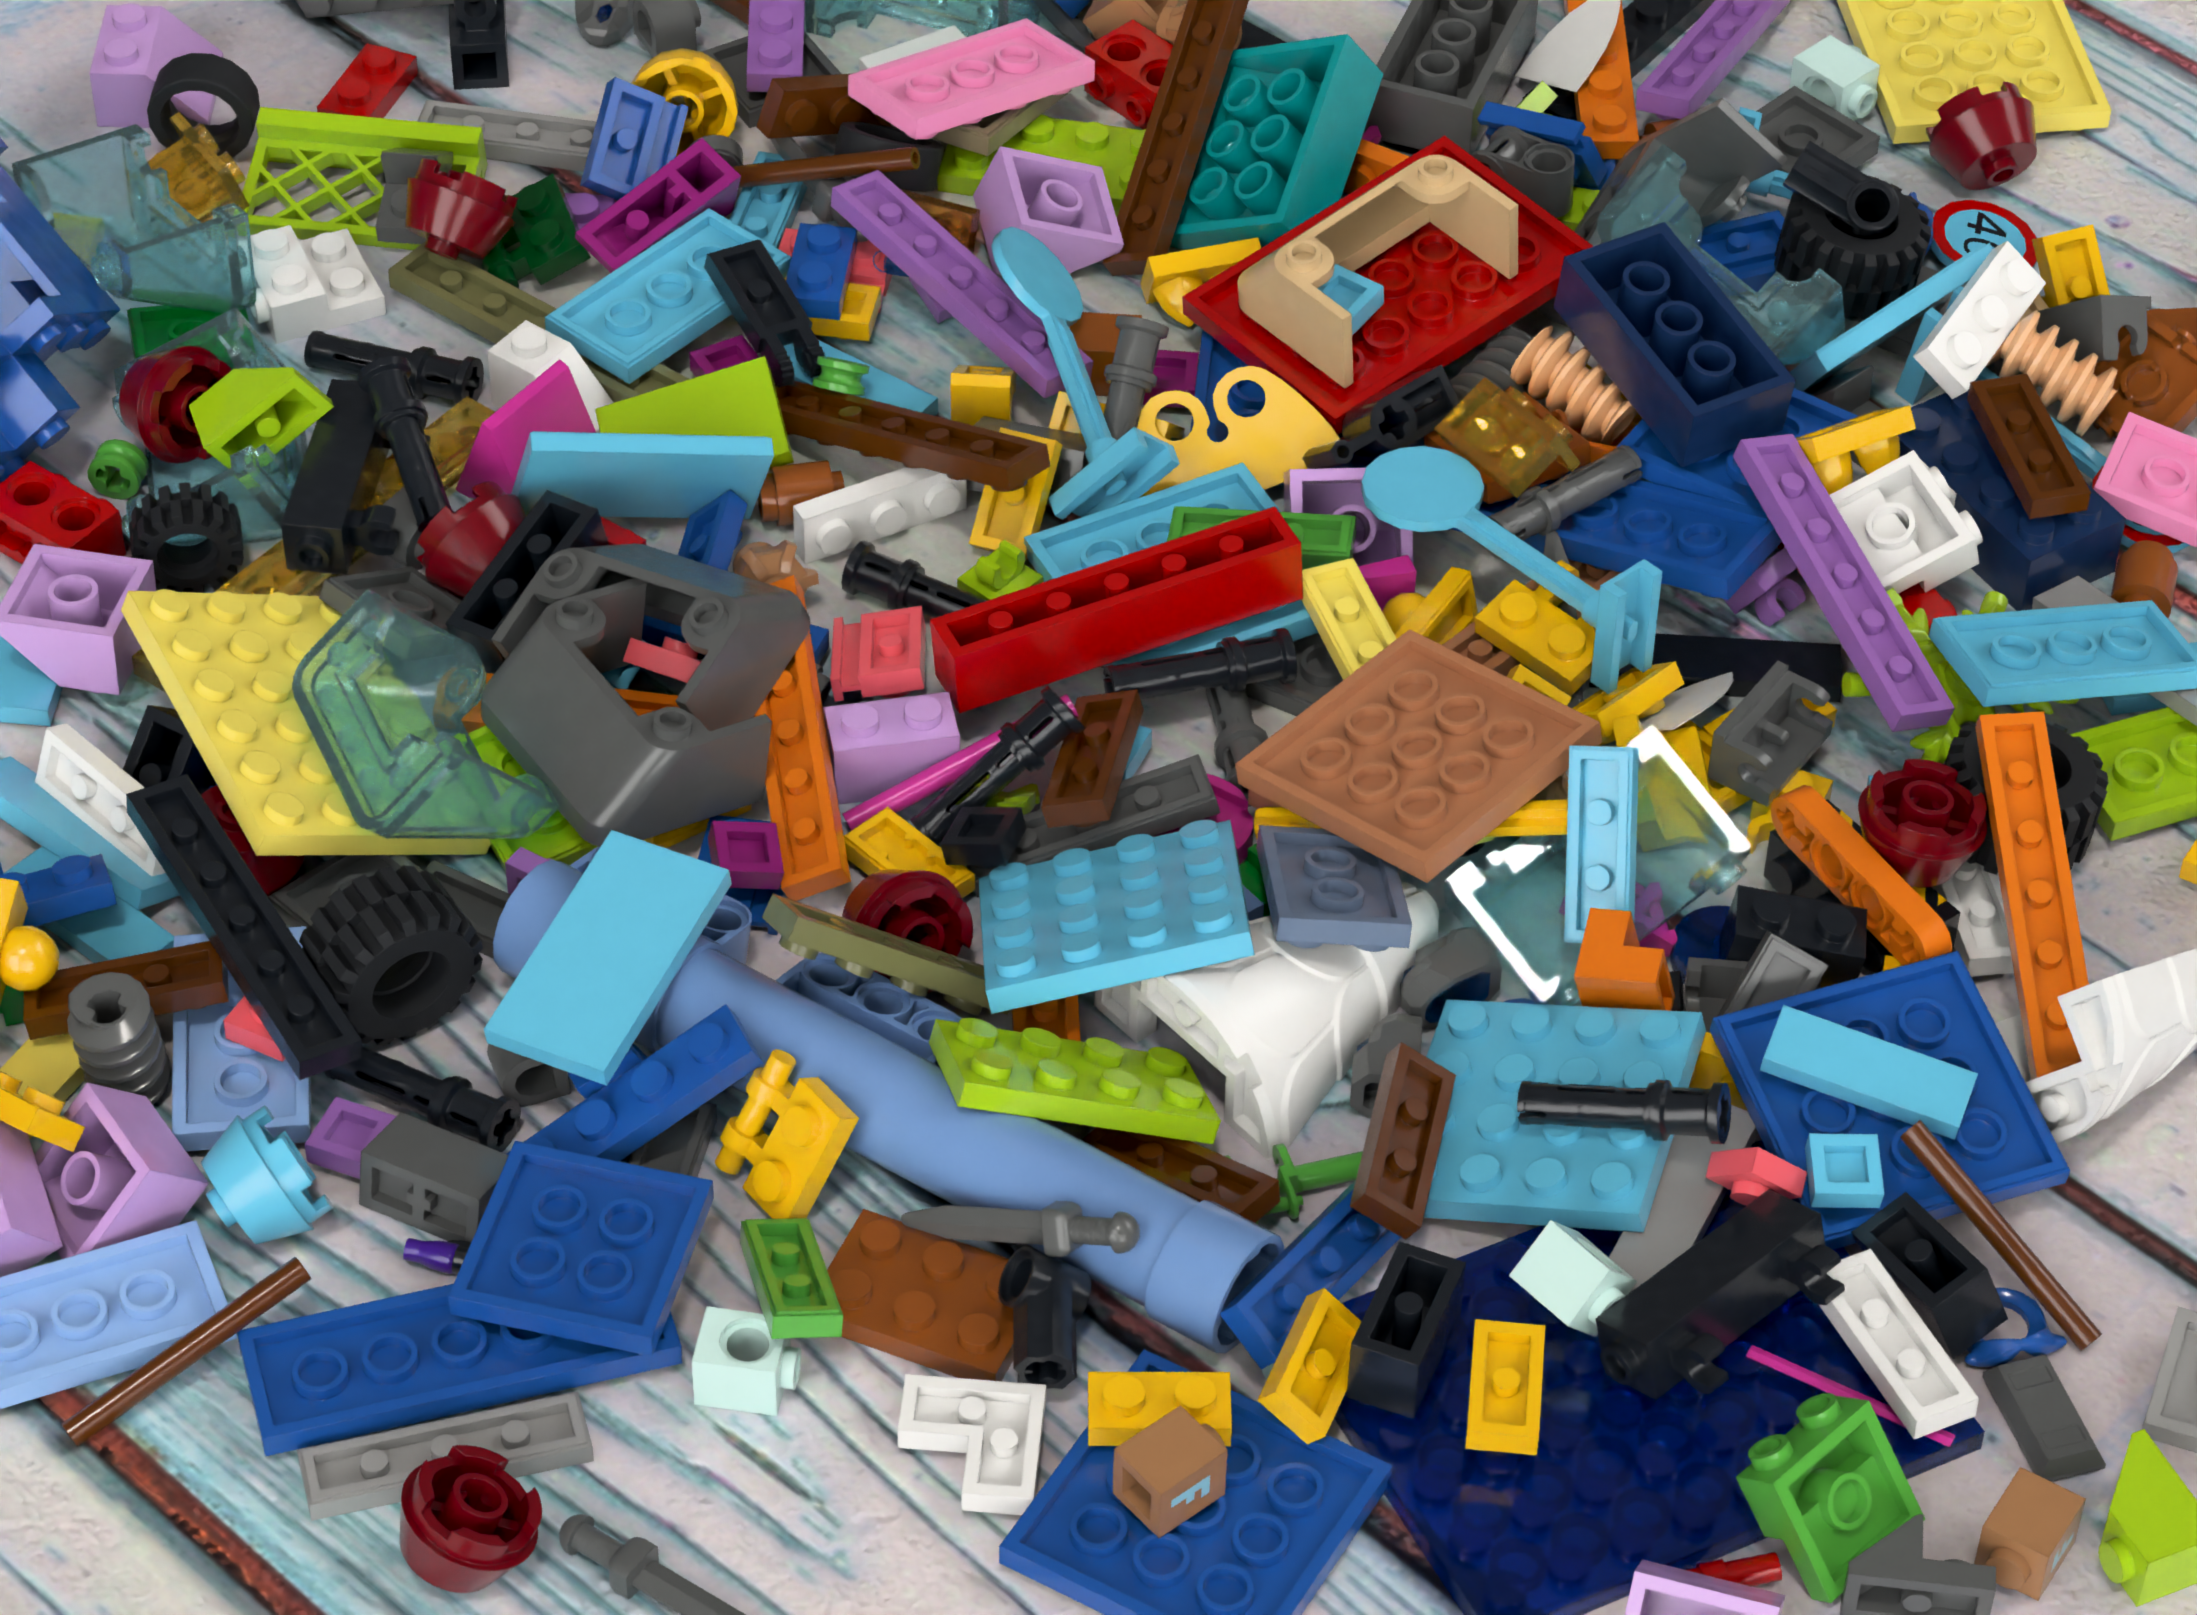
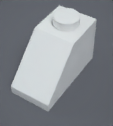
(530, 352)

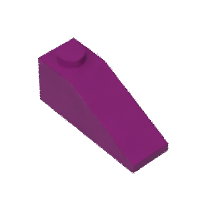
(661, 205)

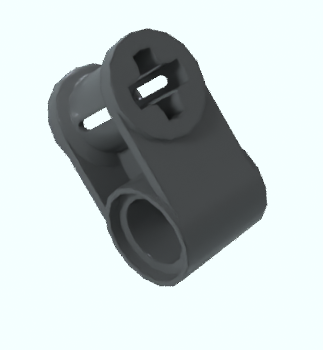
(1533, 167)

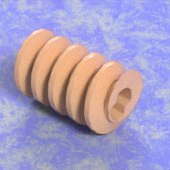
(2057, 372)
(1573, 387)

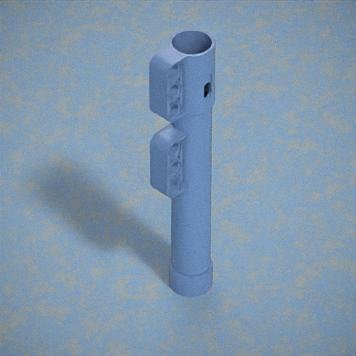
(876, 1057)

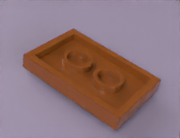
(923, 1298)

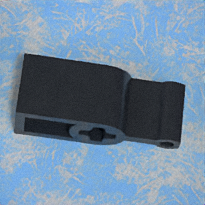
(1398, 418)

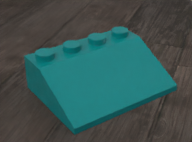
(1278, 140)

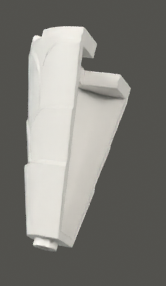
(1276, 1019)
(2128, 1038)

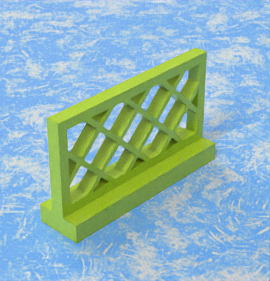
(342, 142)

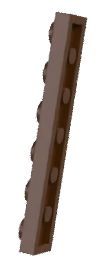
(1176, 132)
(911, 437)

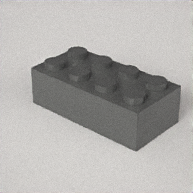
(1447, 66)

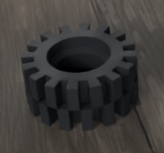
(188, 514)

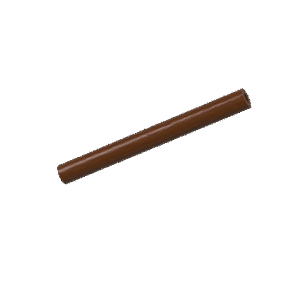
(828, 167)
(2000, 1235)
(186, 1351)

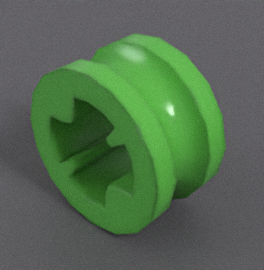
(841, 375)
(116, 483)

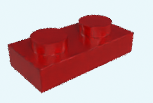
(371, 83)

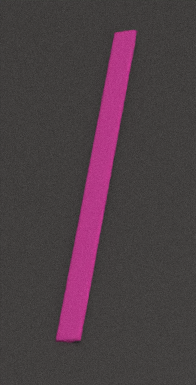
(1830, 1386)

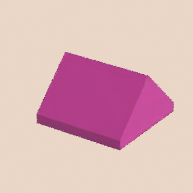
(544, 405)

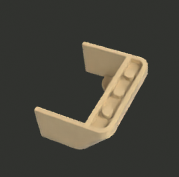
(1284, 285)

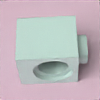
(1837, 77)
(1571, 1277)
(740, 1364)

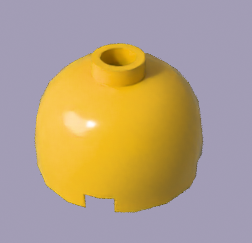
(704, 89)

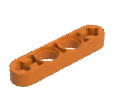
(1859, 876)

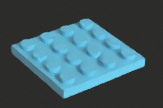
(1146, 524)
(1113, 915)
(1560, 1173)

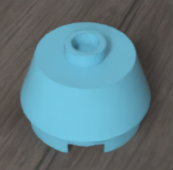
(261, 1181)

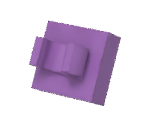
(1766, 585)

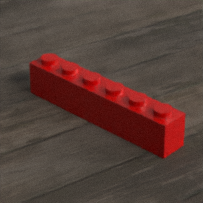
(1116, 609)

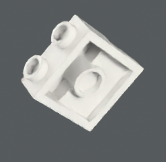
(311, 283)
(1909, 525)

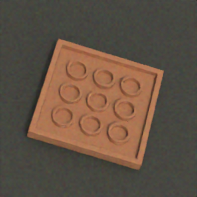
(1417, 754)

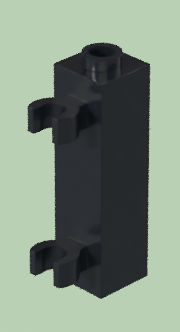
(478, 44)
(335, 488)
(1716, 1294)

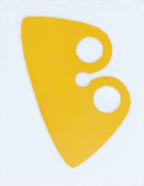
(1264, 443)

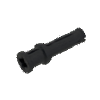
(430, 372)
(402, 421)
(901, 583)
(1228, 665)
(1014, 739)
(445, 1102)
(1655, 1109)

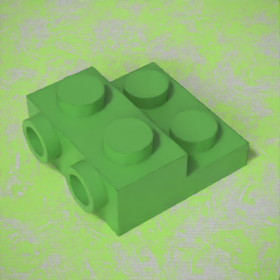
(1828, 1489)

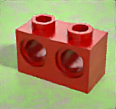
(1128, 70)
(55, 513)

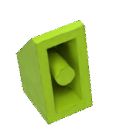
(256, 410)
(2150, 1526)

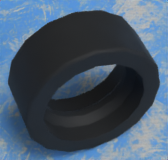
(216, 77)
(865, 137)

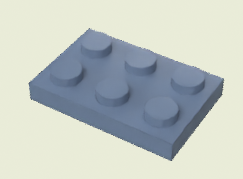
(1330, 891)

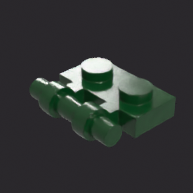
(545, 235)

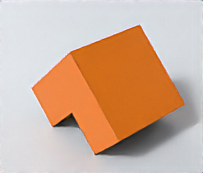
(1616, 970)

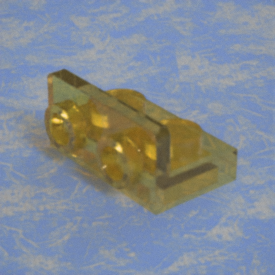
(196, 174)
(1506, 437)

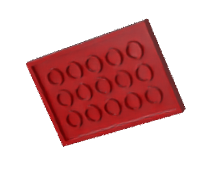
(1434, 305)

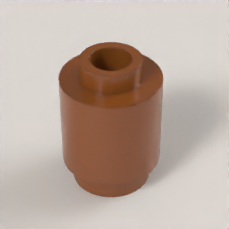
(792, 485)
(2146, 574)

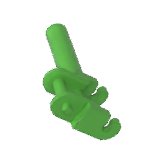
(1309, 1177)

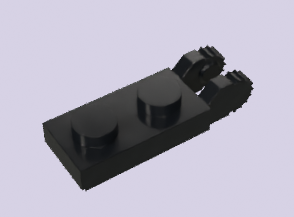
(765, 308)

